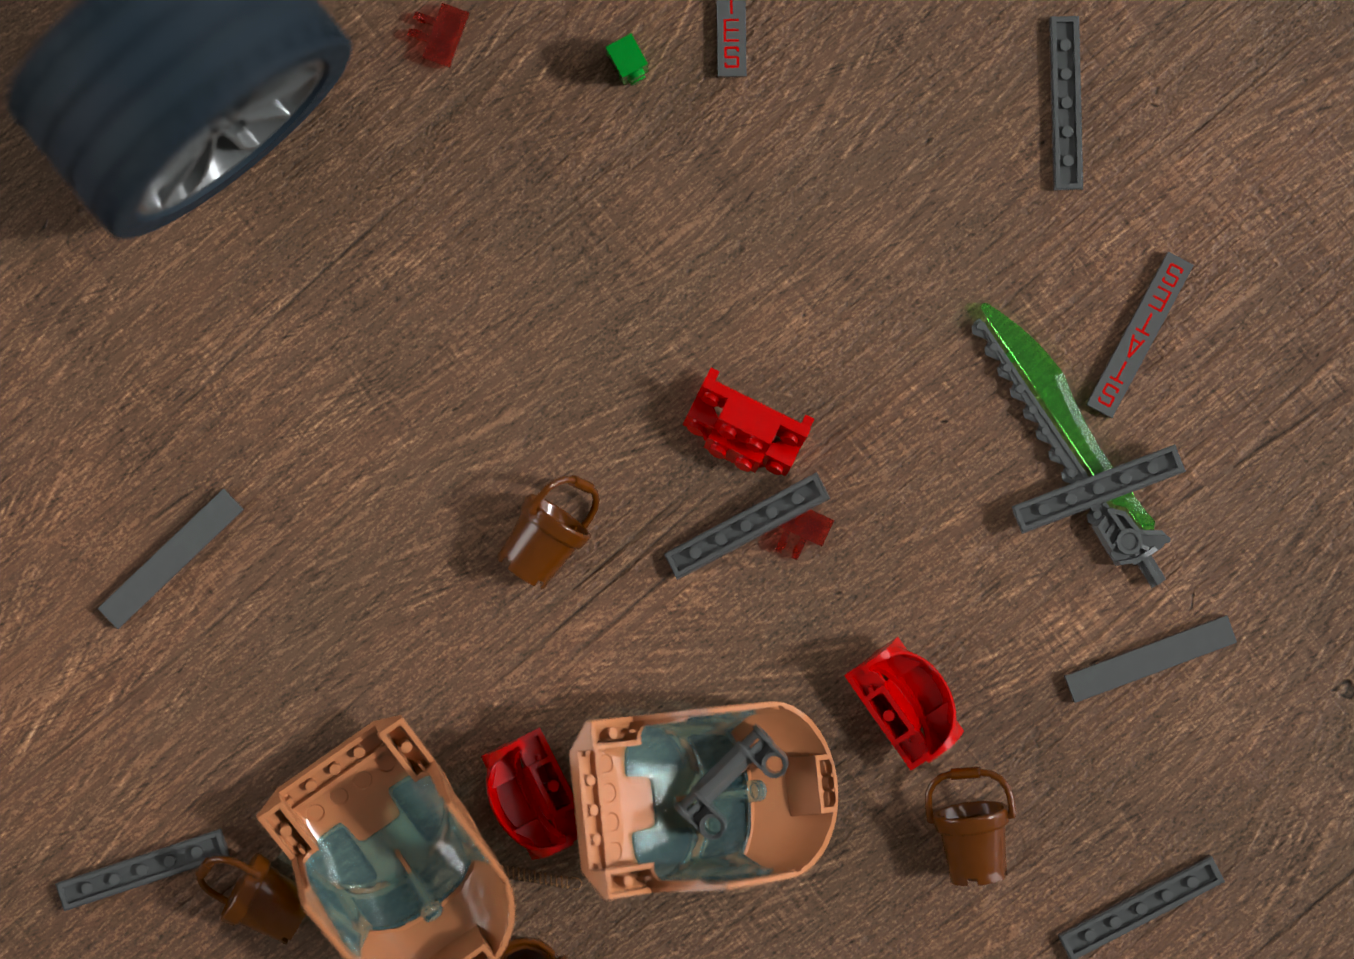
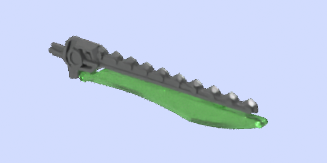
(1113, 527)

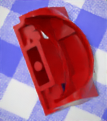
(745, 428)
(907, 700)
(531, 795)

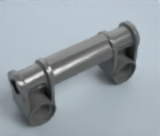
(724, 774)

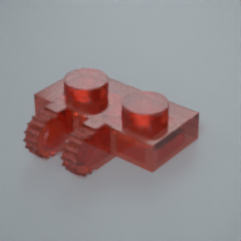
(445, 34)
(809, 527)

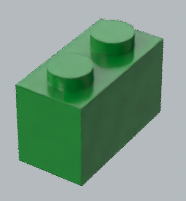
(627, 60)

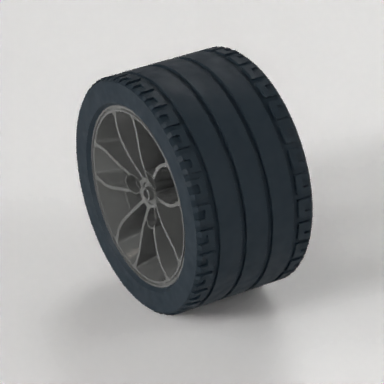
(171, 97)

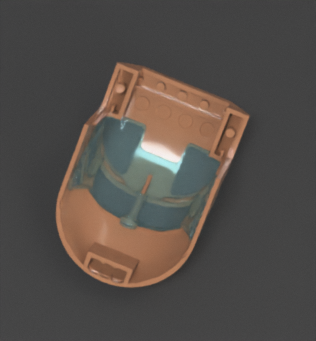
(641, 765)
(341, 835)

